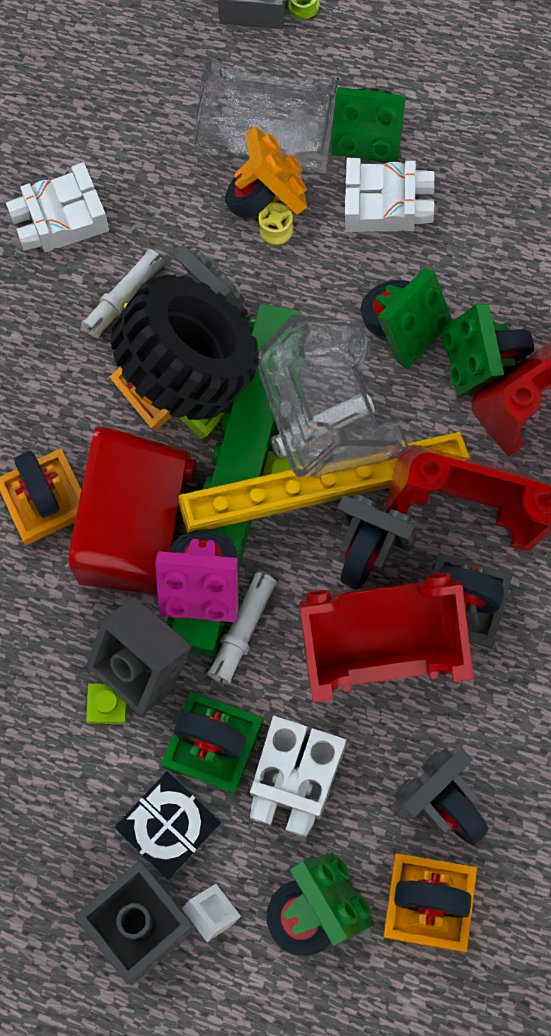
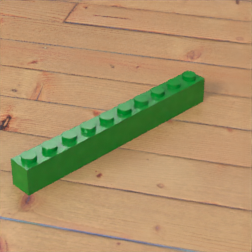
(237, 459)

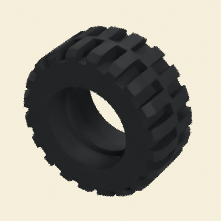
(184, 347)

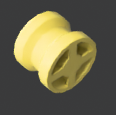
(279, 216)

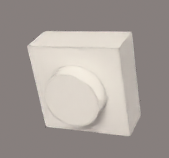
(211, 912)

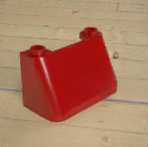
(513, 399)
(520, 499)
(127, 510)
(385, 634)

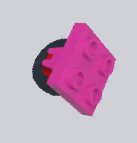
(199, 577)

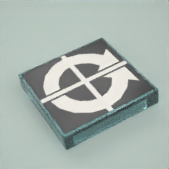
(168, 826)

